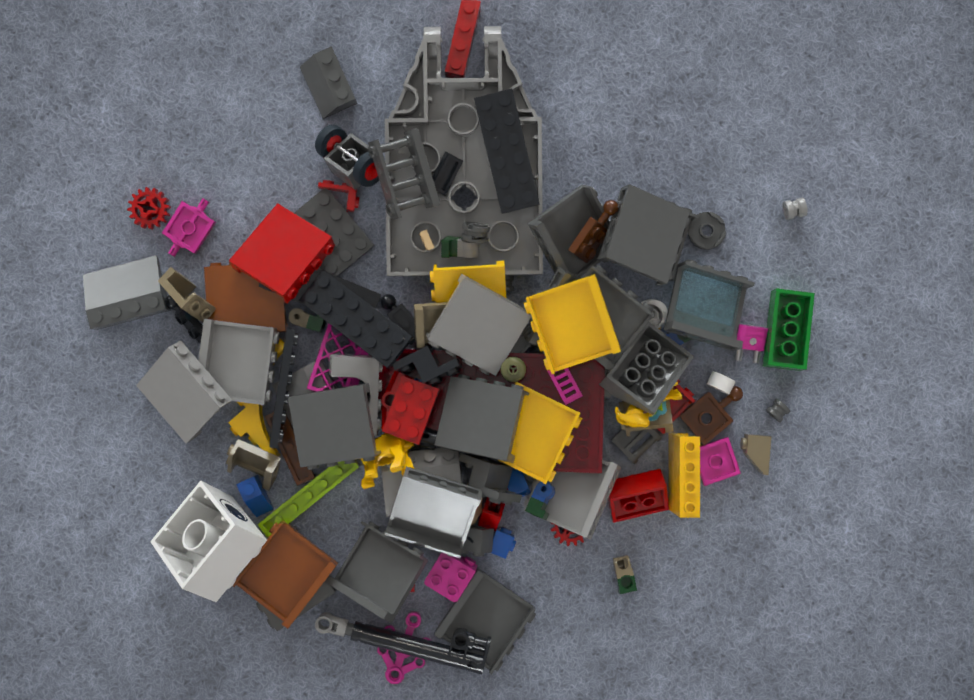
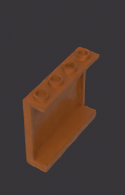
(241, 300)
(286, 572)

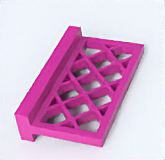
(350, 381)

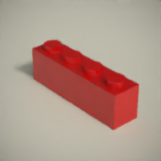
(462, 38)

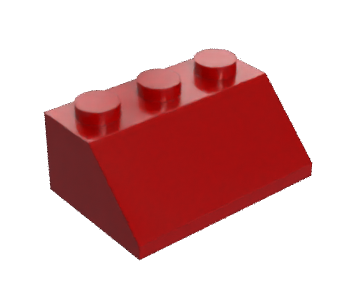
(638, 495)

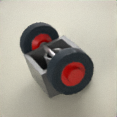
(346, 157)

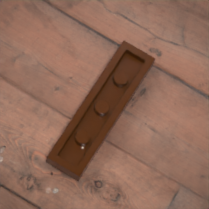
(289, 452)

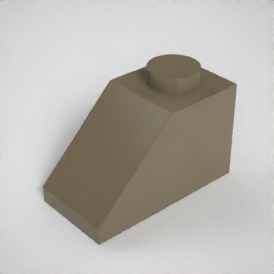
(757, 450)

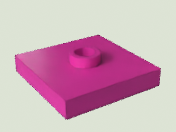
(717, 461)

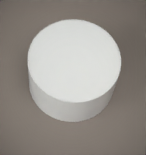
(720, 382)

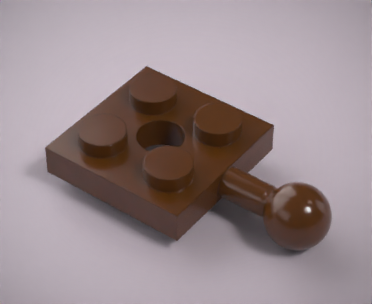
(593, 233)
(719, 417)

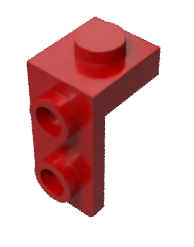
(352, 202)

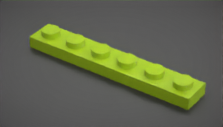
(308, 495)

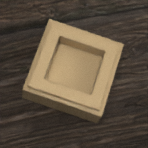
(426, 240)

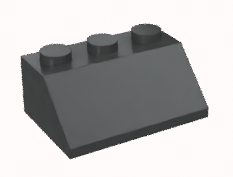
(327, 83)

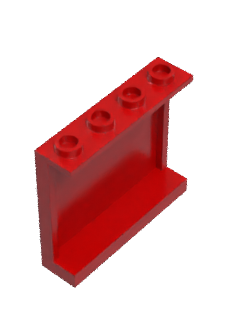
(283, 252)

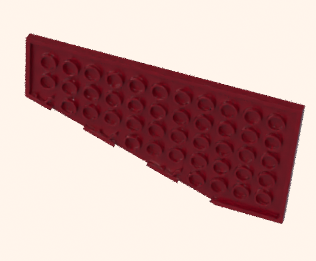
(586, 447)

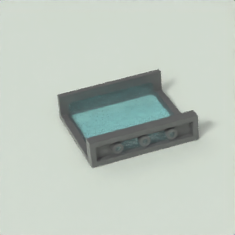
(707, 305)

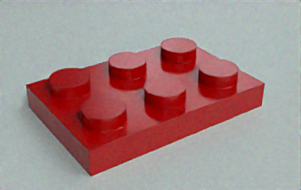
(410, 410)

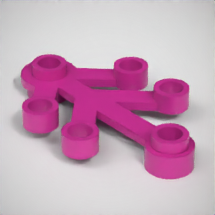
(400, 657)

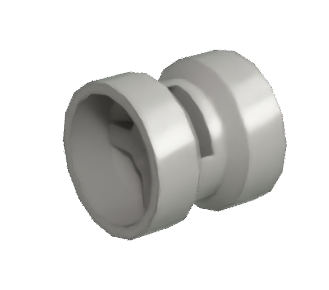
(794, 208)

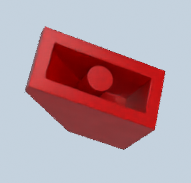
(491, 514)

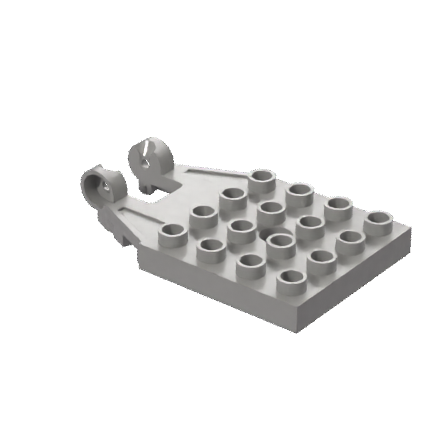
(450, 123)

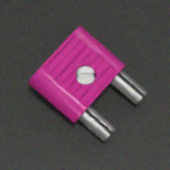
(753, 339)

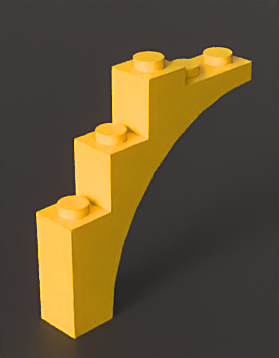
(251, 419)

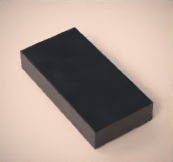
(446, 172)

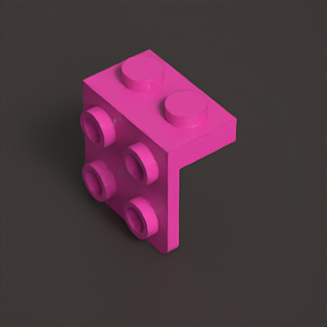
(451, 575)

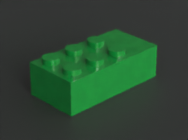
(788, 329)

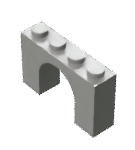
(366, 369)

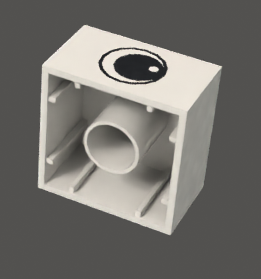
(208, 542)

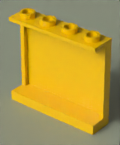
(446, 279)
(572, 323)
(541, 435)
(684, 475)

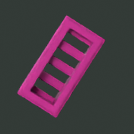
(578, 394)

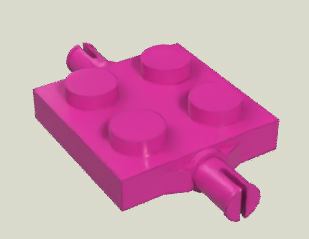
(188, 227)

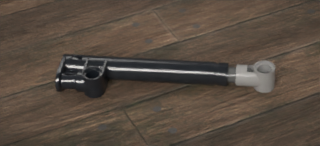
(466, 656)

